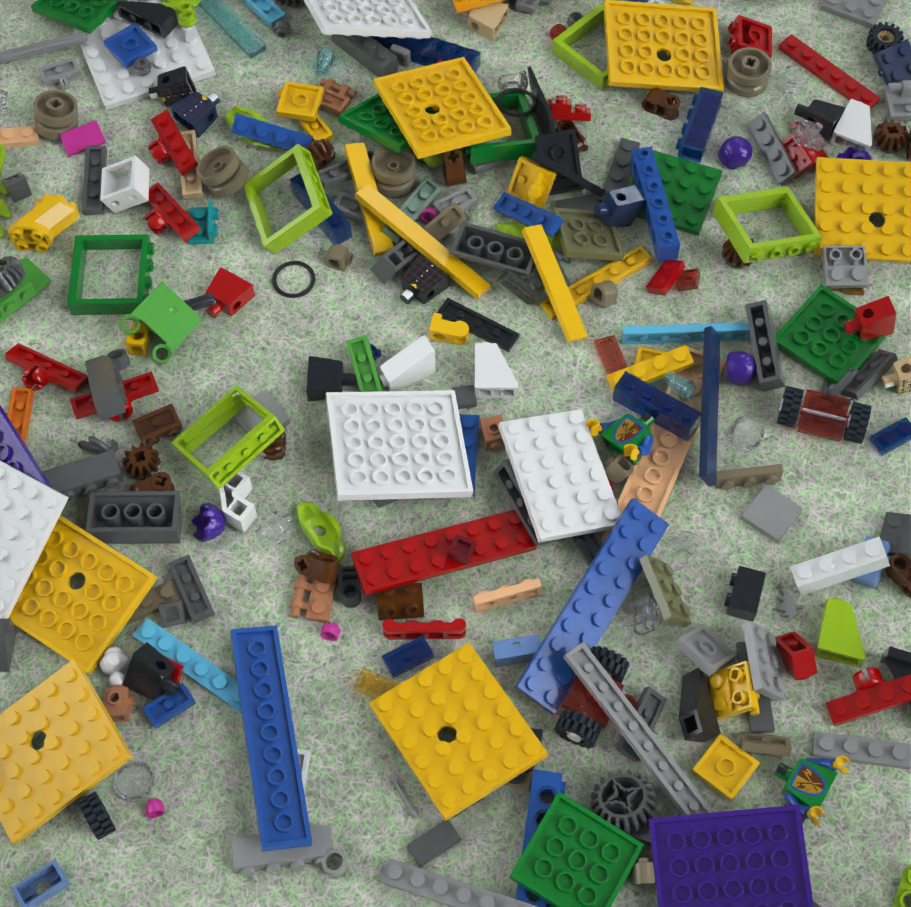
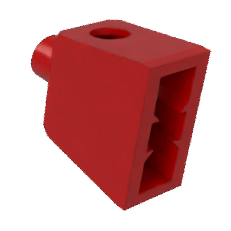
(229, 292)
(873, 319)

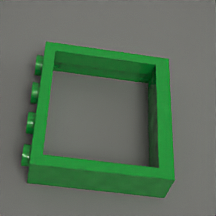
(509, 149)
(108, 242)

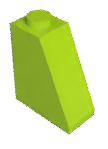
(839, 634)

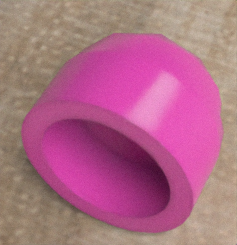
(426, 213)
(330, 631)
(154, 808)

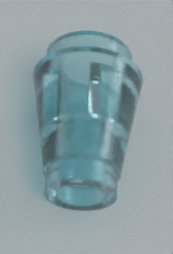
(324, 61)
(681, 386)

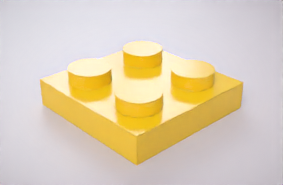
(300, 101)
(725, 767)

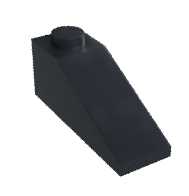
(150, 16)

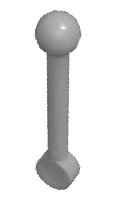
(393, 778)

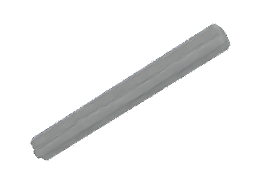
(43, 47)

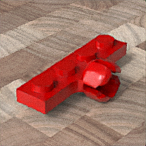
(171, 144)
(168, 214)
(44, 370)
(134, 389)
(869, 697)

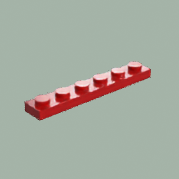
(827, 71)

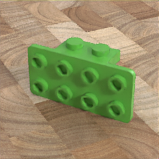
(30, 286)

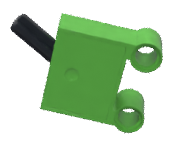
(167, 318)

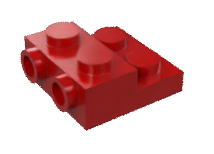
(750, 33)
(562, 109)

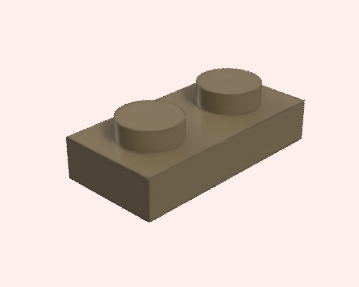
(445, 222)
(767, 744)

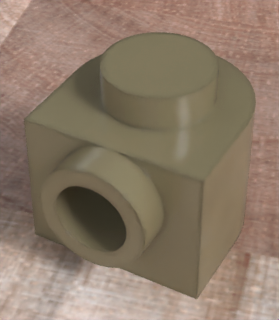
(338, 257)
(604, 293)
(618, 468)
(643, 872)

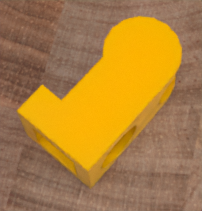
(448, 331)
(139, 342)

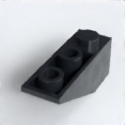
(696, 708)

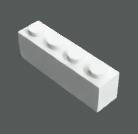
(840, 566)

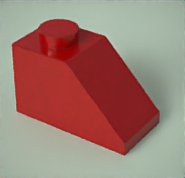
(796, 655)

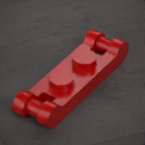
(433, 630)

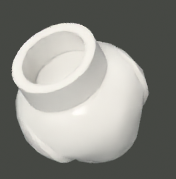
(114, 665)

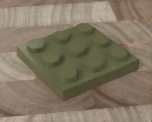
(587, 236)

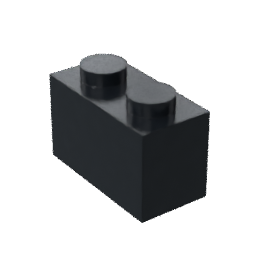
(745, 594)

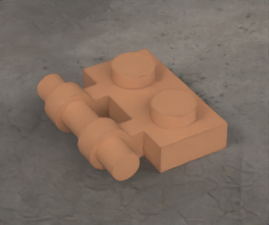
(333, 101)
(320, 600)

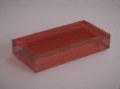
(610, 354)

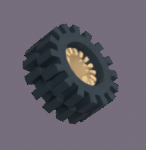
(880, 32)
(96, 815)

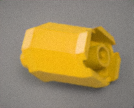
(43, 223)

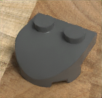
(897, 532)

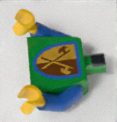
(626, 435)
(810, 783)

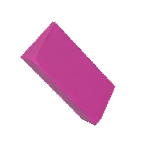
(82, 136)

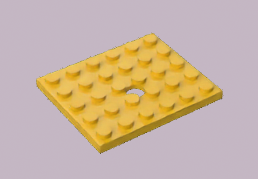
(684, 32)
(451, 86)
(852, 191)
(83, 620)
(491, 735)
(76, 755)

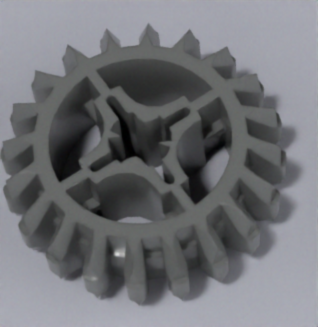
(11, 274)
(632, 790)

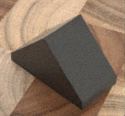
(17, 187)

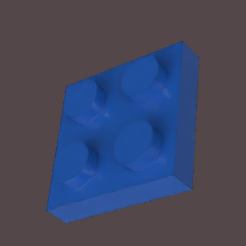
(130, 45)

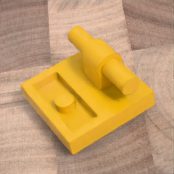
(531, 182)
(733, 691)

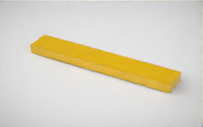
(362, 176)
(614, 271)
(554, 283)

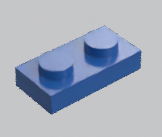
(168, 707)

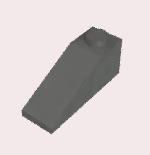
(394, 261)

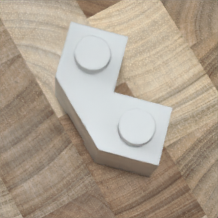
(235, 507)

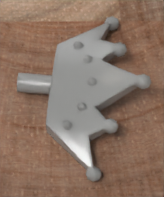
(788, 605)

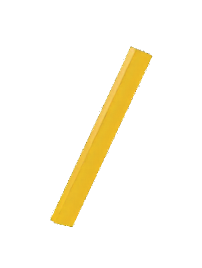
(422, 241)

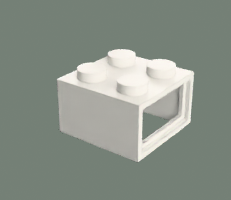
(128, 190)

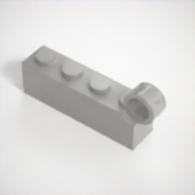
(250, 858)

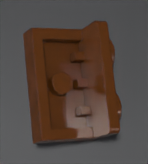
(157, 425)
(401, 602)

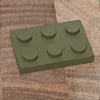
(666, 591)

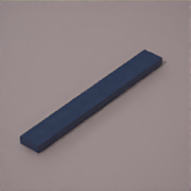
(709, 407)

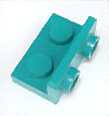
(205, 218)

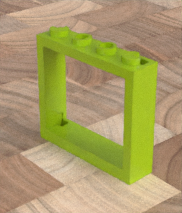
(562, 48)
(729, 205)
(305, 222)
(243, 451)

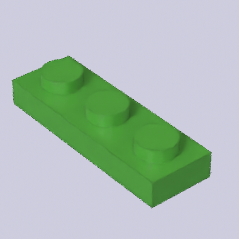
(364, 364)

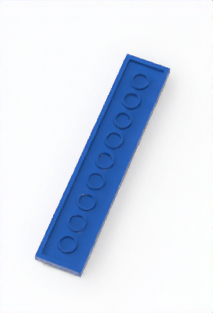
(592, 604)
(270, 739)

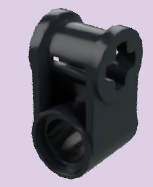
(348, 583)

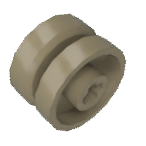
(748, 72)
(55, 113)
(222, 171)
(394, 172)

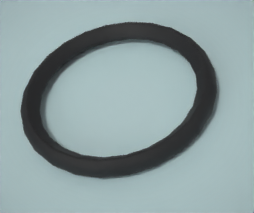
(513, 113)
(296, 294)

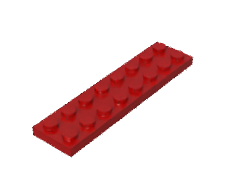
(426, 554)

